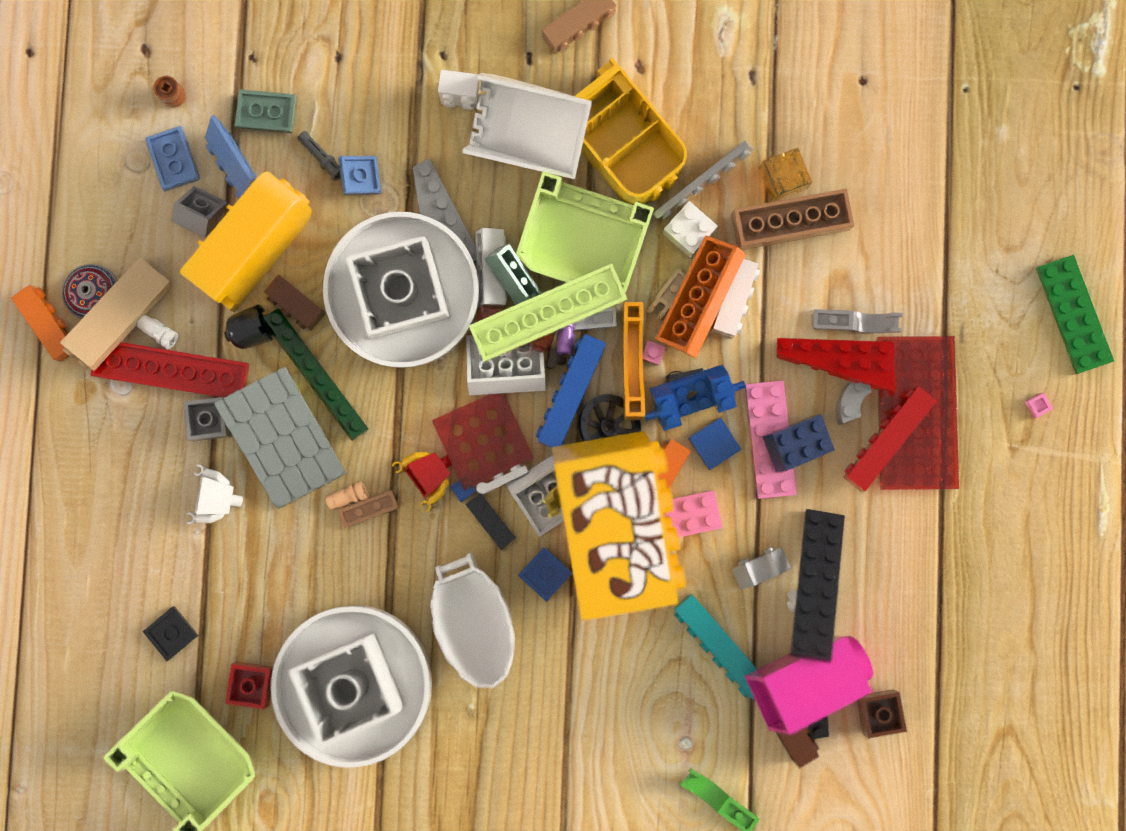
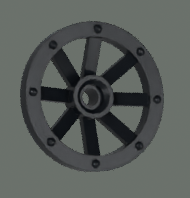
(609, 422)

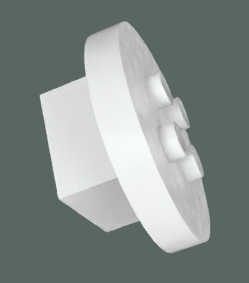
(401, 289)
(351, 686)

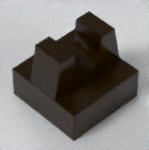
(554, 359)

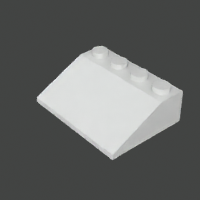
(509, 373)
(531, 490)

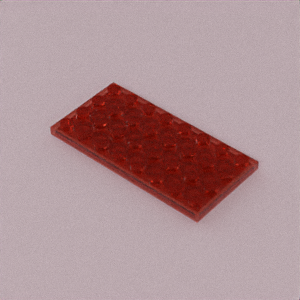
(931, 452)

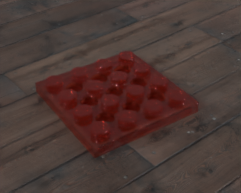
(461, 417)

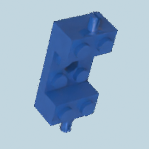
(711, 388)

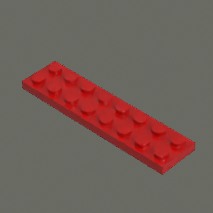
(173, 370)

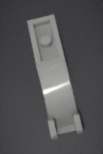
(856, 321)

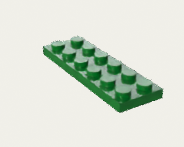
(1075, 314)

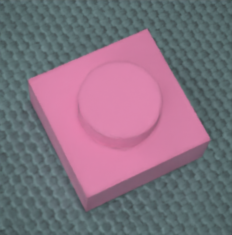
(653, 352)

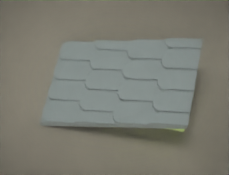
(280, 438)

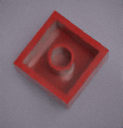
(249, 685)

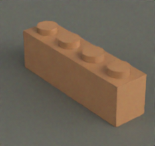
(576, 22)

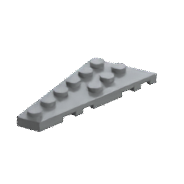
(709, 177)
(436, 203)

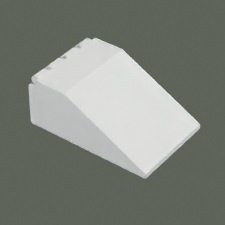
(528, 126)

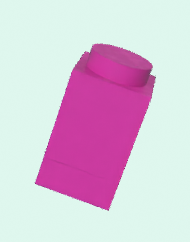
(801, 690)

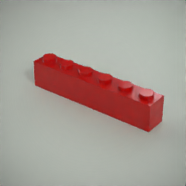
(889, 439)

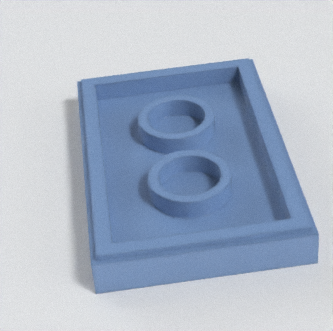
(172, 158)

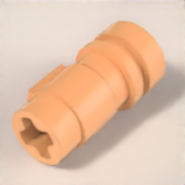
(344, 497)

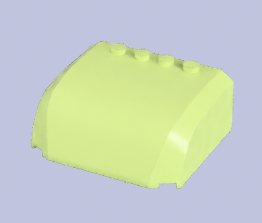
(581, 231)
(184, 761)

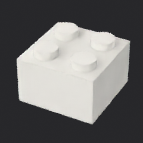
(459, 89)
(689, 229)

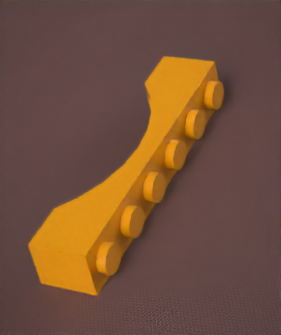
(633, 361)

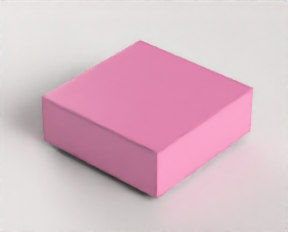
(1038, 405)

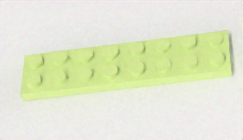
(548, 312)

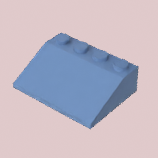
(229, 156)

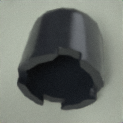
(247, 329)

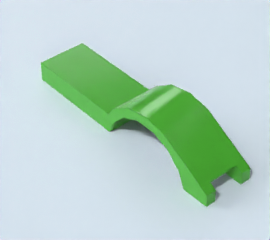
(720, 801)

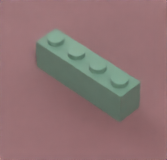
(512, 274)

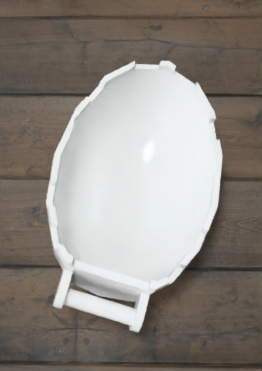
(472, 623)

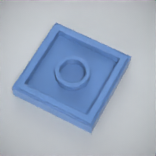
(359, 175)

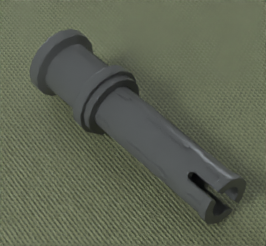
(326, 161)

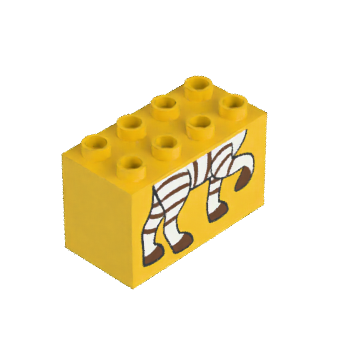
(618, 524)

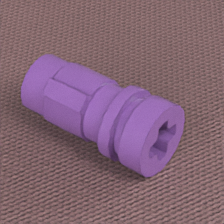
(566, 340)

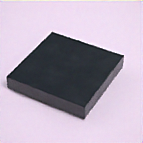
(170, 633)

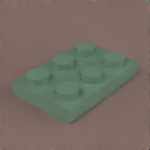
(265, 111)

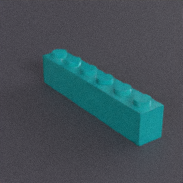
(716, 641)

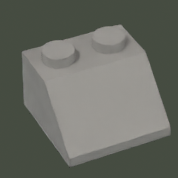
(198, 211)

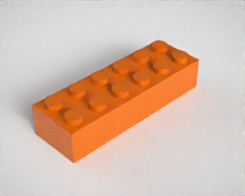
(700, 296)

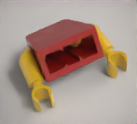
(427, 473)

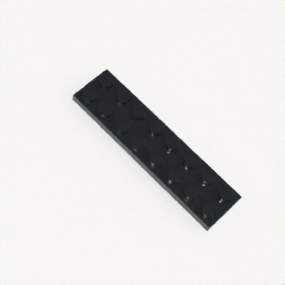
(817, 586)

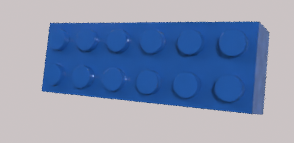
(571, 392)

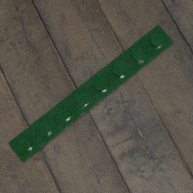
(314, 374)

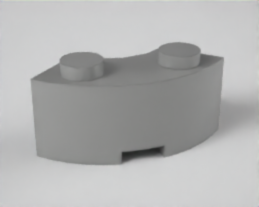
(850, 401)
(761, 568)

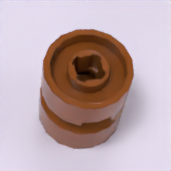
(169, 91)

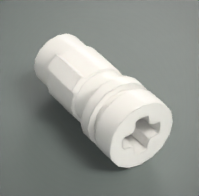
(156, 330)

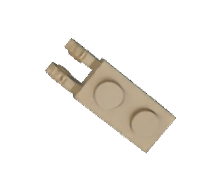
(668, 293)

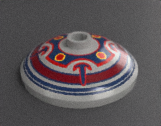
(93, 276)

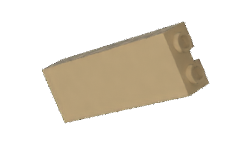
(115, 314)

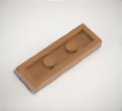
(368, 509)

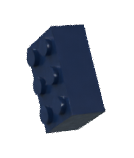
(798, 443)

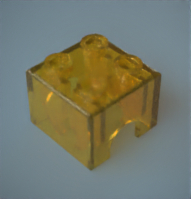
(785, 174)

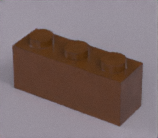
(293, 303)

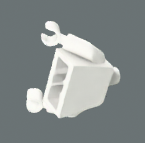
(213, 497)

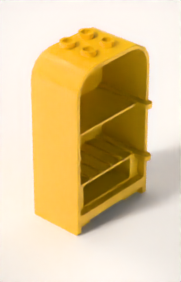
(629, 138)
(248, 240)

